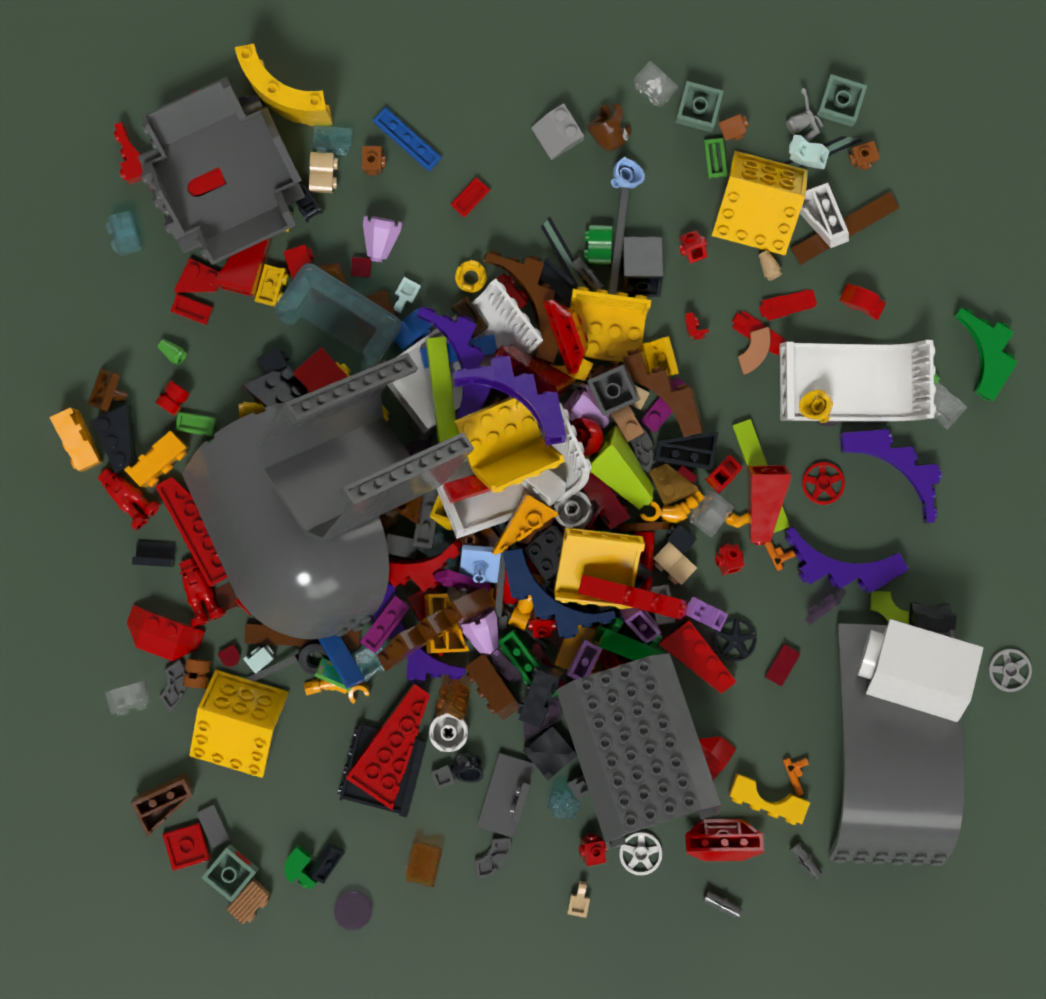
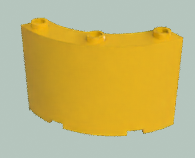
(290, 103)

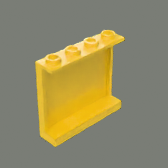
(598, 555)

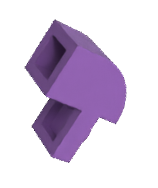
(706, 614)

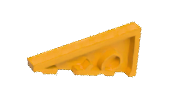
(527, 517)

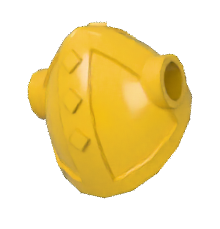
(817, 406)

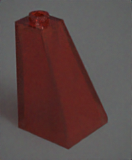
(545, 376)

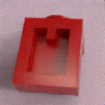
(692, 324)

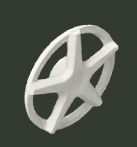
(641, 853)

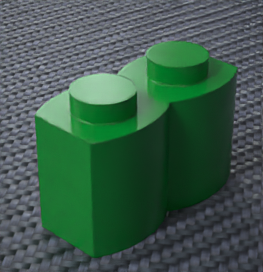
(599, 245)

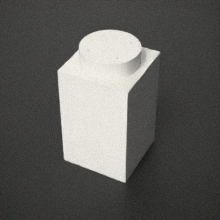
(920, 669)

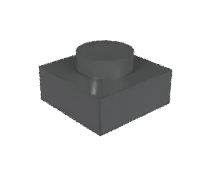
(442, 777)

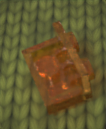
(453, 699)
(423, 864)

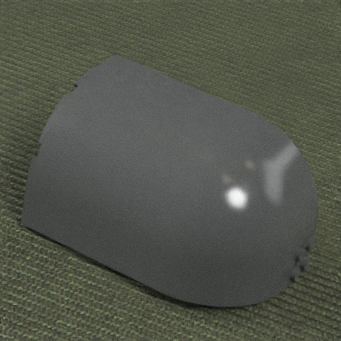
(273, 567)

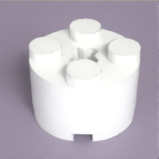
(582, 507)
(451, 742)

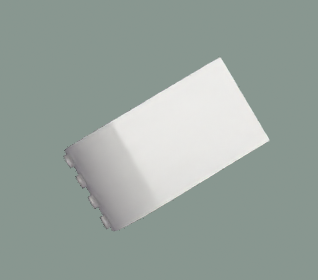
(503, 321)
(861, 379)
(495, 508)

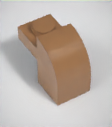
(627, 423)

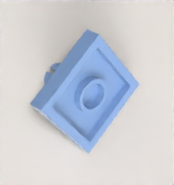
(479, 563)

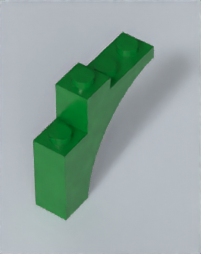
(990, 342)

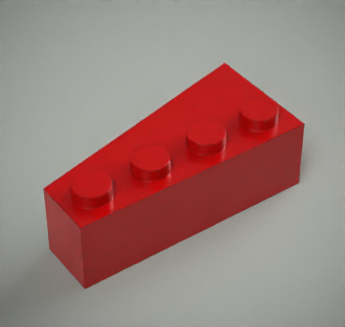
(695, 653)

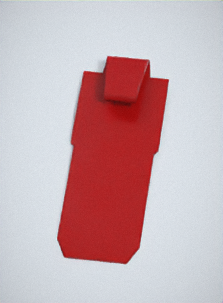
(788, 304)
(745, 324)

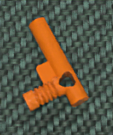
(778, 553)
(795, 773)

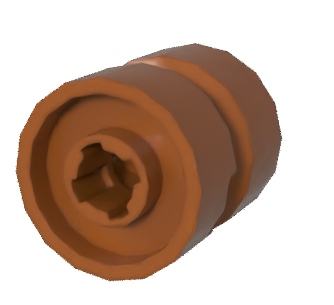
(195, 666)

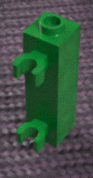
(623, 645)

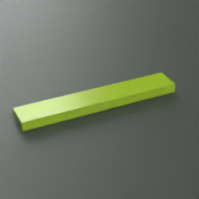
(441, 388)
(754, 456)

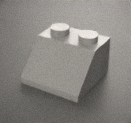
(557, 132)

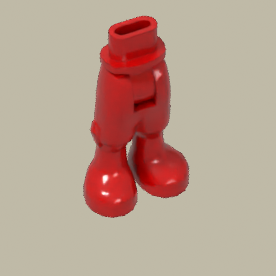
(125, 494)
(197, 590)

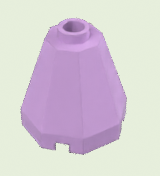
(380, 236)
(584, 405)
(482, 631)

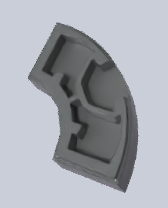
(643, 450)
(174, 689)
(493, 858)

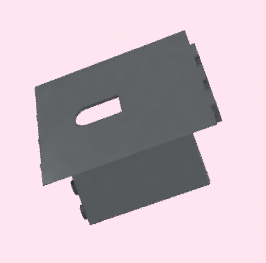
(210, 133)

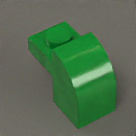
(295, 867)

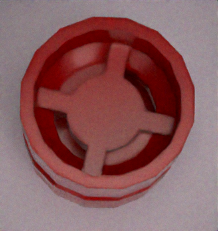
(172, 398)

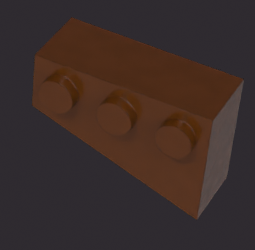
(492, 687)
(161, 801)

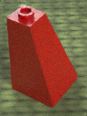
(244, 269)
(765, 499)

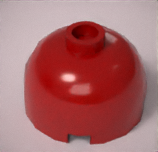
(589, 434)

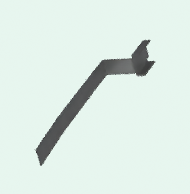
(502, 619)
(276, 667)

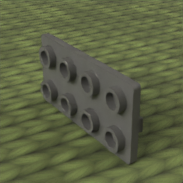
(506, 795)

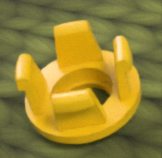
(473, 266)

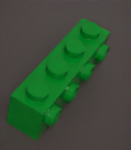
(520, 655)

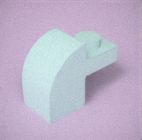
(808, 154)

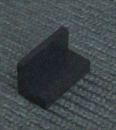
(556, 279)
(154, 554)

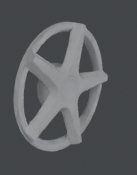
(1009, 670)

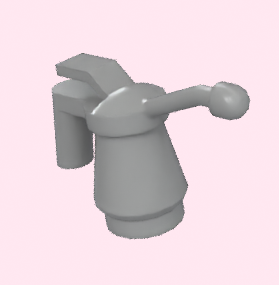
(799, 122)

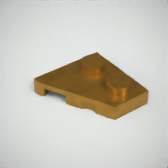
(671, 484)

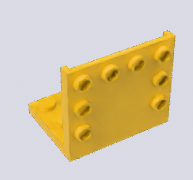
(761, 203)
(610, 322)
(506, 445)
(237, 723)

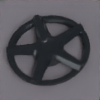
(735, 640)

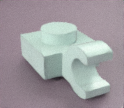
(406, 292)

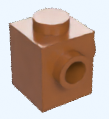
(734, 127)
(864, 156)
(373, 160)

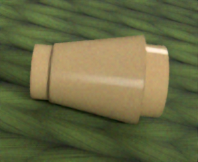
(770, 267)

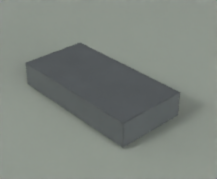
(213, 825)

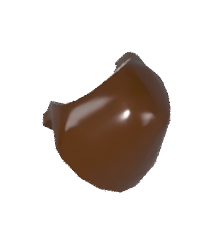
(608, 131)

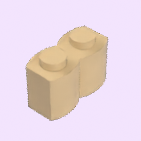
(322, 172)
(674, 564)

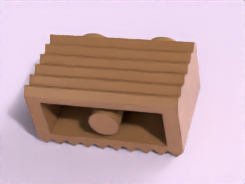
(248, 901)

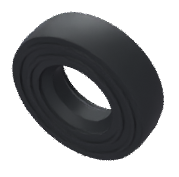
(304, 652)

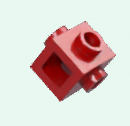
(693, 246)
(729, 559)
(542, 628)
(592, 849)

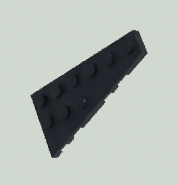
(275, 387)

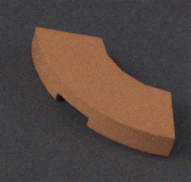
(756, 351)

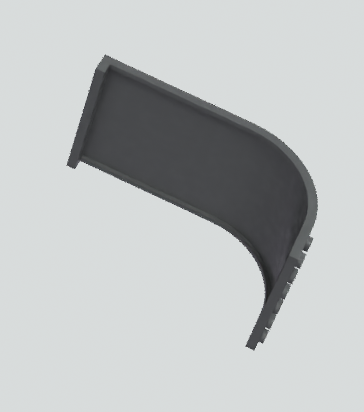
(897, 771)

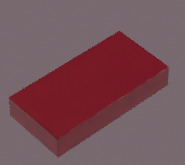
(782, 665)

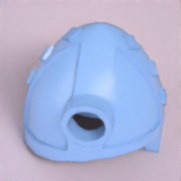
(624, 176)

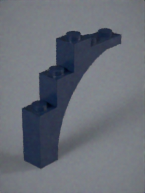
(567, 617)

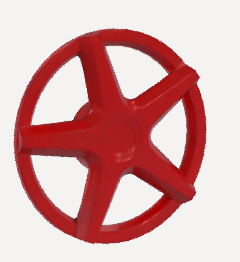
(823, 483)

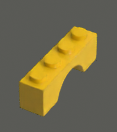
(791, 807)

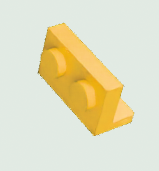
(271, 285)
(660, 354)

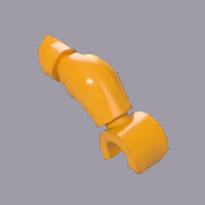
(674, 513)
(523, 610)
(317, 685)

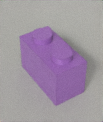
(641, 623)
(584, 660)

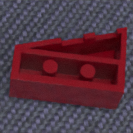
(600, 493)

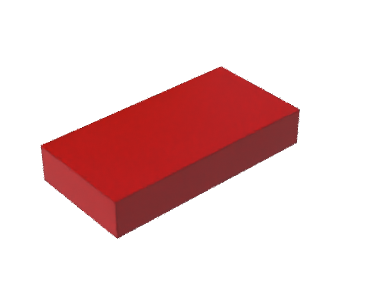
(470, 197)
(191, 309)

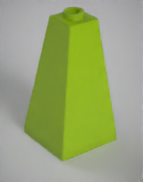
(621, 470)

